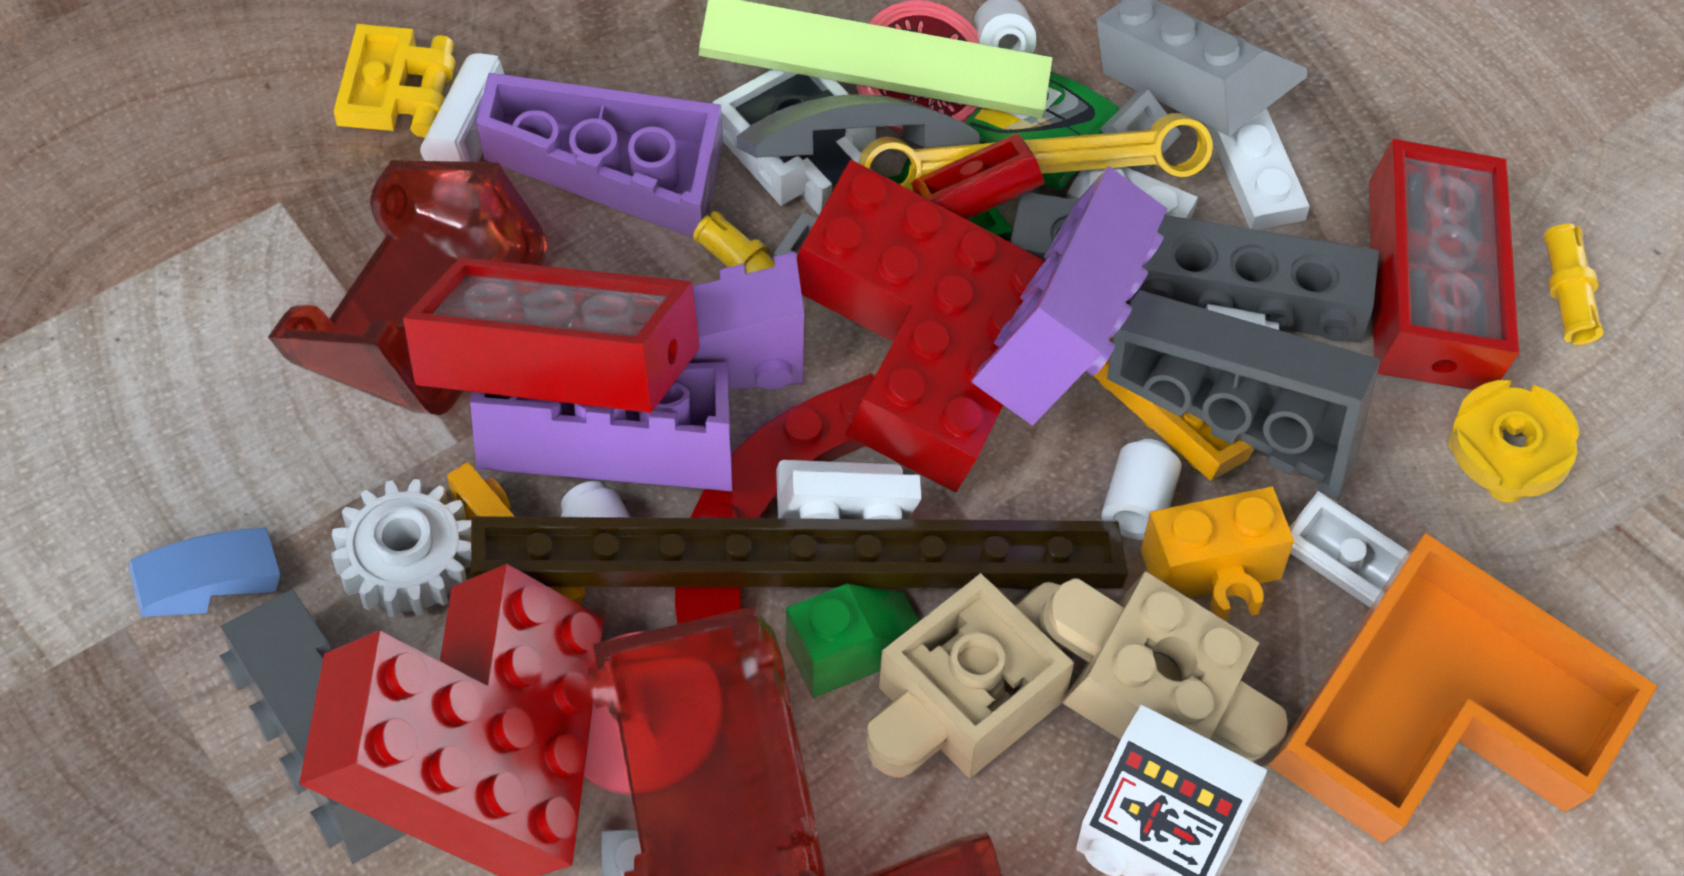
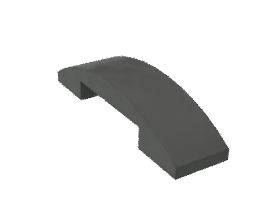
(791, 129)

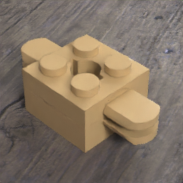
(1124, 672)
(943, 674)

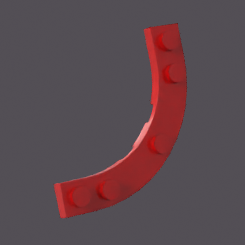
(802, 433)

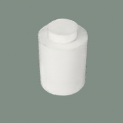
(1141, 484)

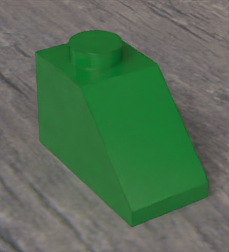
(843, 634)

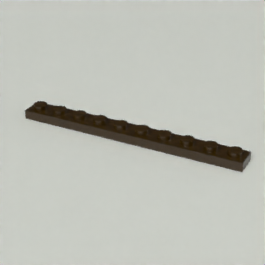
(798, 551)

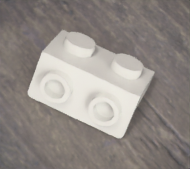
(845, 490)

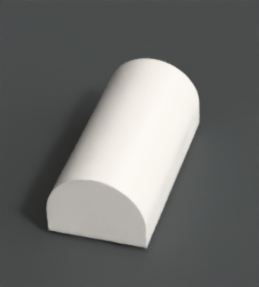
(454, 129)
(1344, 549)

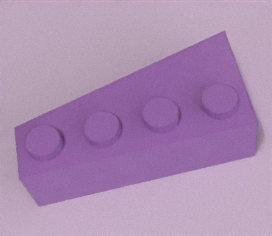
(607, 145)
(1075, 298)
(753, 324)
(675, 445)

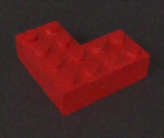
(936, 294)
(471, 746)

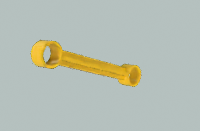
(1067, 153)

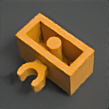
(1220, 547)

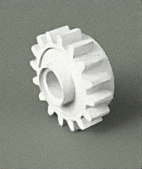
(411, 578)

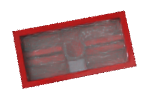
(1443, 266)
(553, 334)

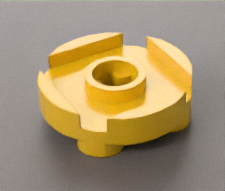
(1504, 468)

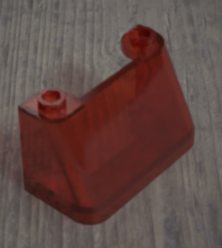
(429, 221)
(710, 749)

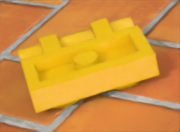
(377, 74)

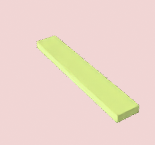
(876, 56)

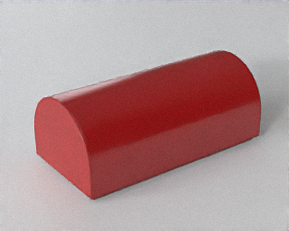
(983, 178)

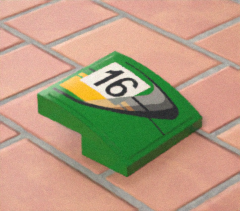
(1068, 112)

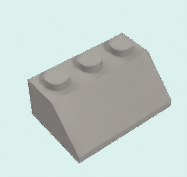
(1192, 64)

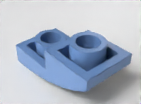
(188, 572)

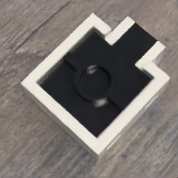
(797, 175)

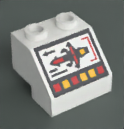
(1168, 803)

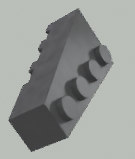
(1250, 384)
(280, 659)

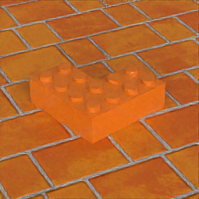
(1452, 662)

